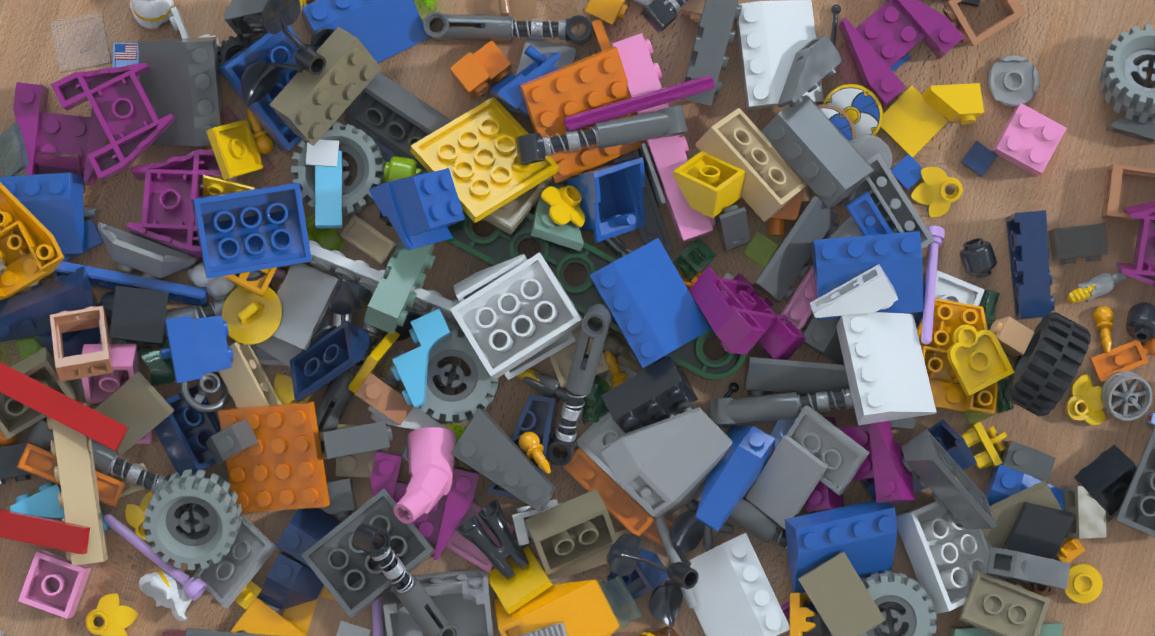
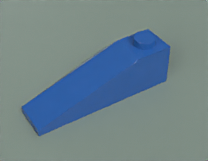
(734, 474)
(1007, 482)

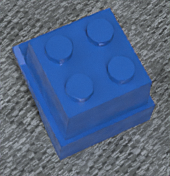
(508, 89)
(612, 198)
(420, 207)
(197, 346)

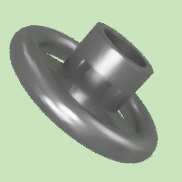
(215, 386)

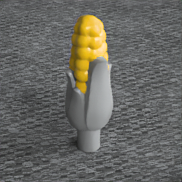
(1095, 287)

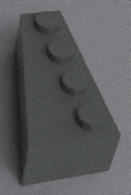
(710, 45)
(497, 457)

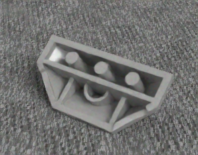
(892, 201)
(144, 255)

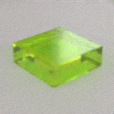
(760, 249)

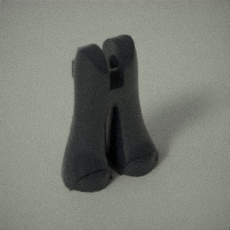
(476, 534)

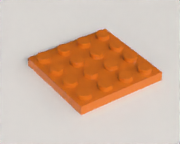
(573, 90)
(286, 463)

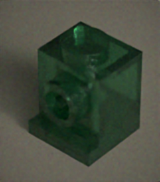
(690, 263)

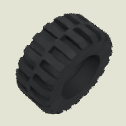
(1048, 364)

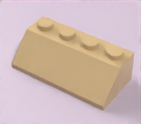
(768, 178)

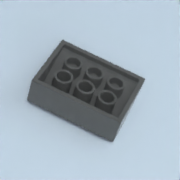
(184, 83)
(351, 572)

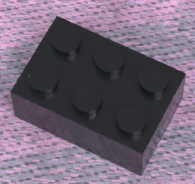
(650, 396)

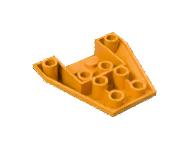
(24, 245)
(943, 382)
(576, 603)

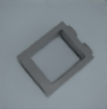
(355, 440)

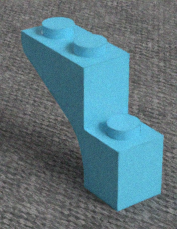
(413, 365)
(45, 504)

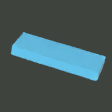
(328, 195)

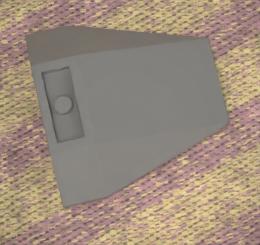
(667, 460)

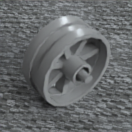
(1126, 395)

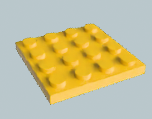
(482, 158)

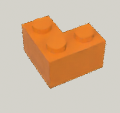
(480, 70)

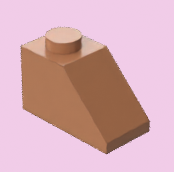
(384, 398)

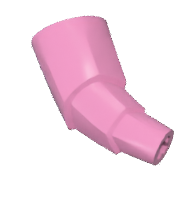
(430, 471)

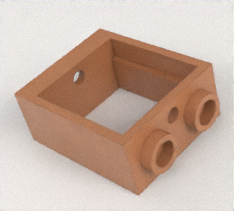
(953, 13)
(1113, 188)
(85, 364)

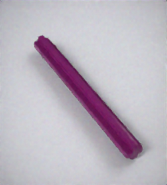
(639, 103)

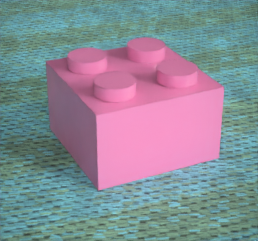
(1028, 140)
(125, 365)
(54, 584)

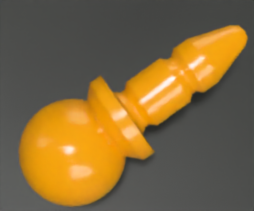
(263, 141)
(1103, 318)
(617, 376)
(530, 443)

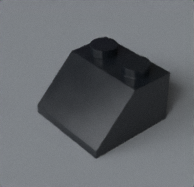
(1108, 479)

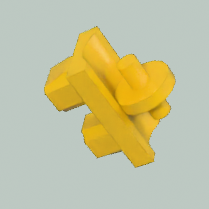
(988, 456)

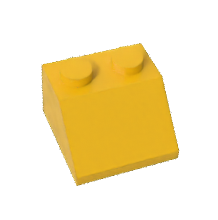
(709, 183)

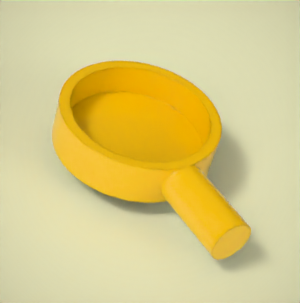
(1083, 583)

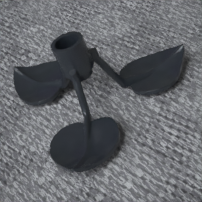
(261, 78)
(351, 298)
(666, 599)

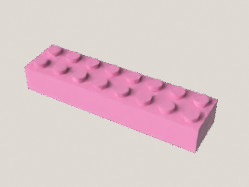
(665, 152)

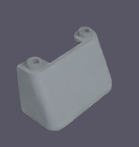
(460, 597)

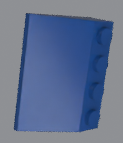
(380, 25)
(269, 48)
(56, 203)
(251, 230)
(847, 257)
(649, 302)
(861, 530)

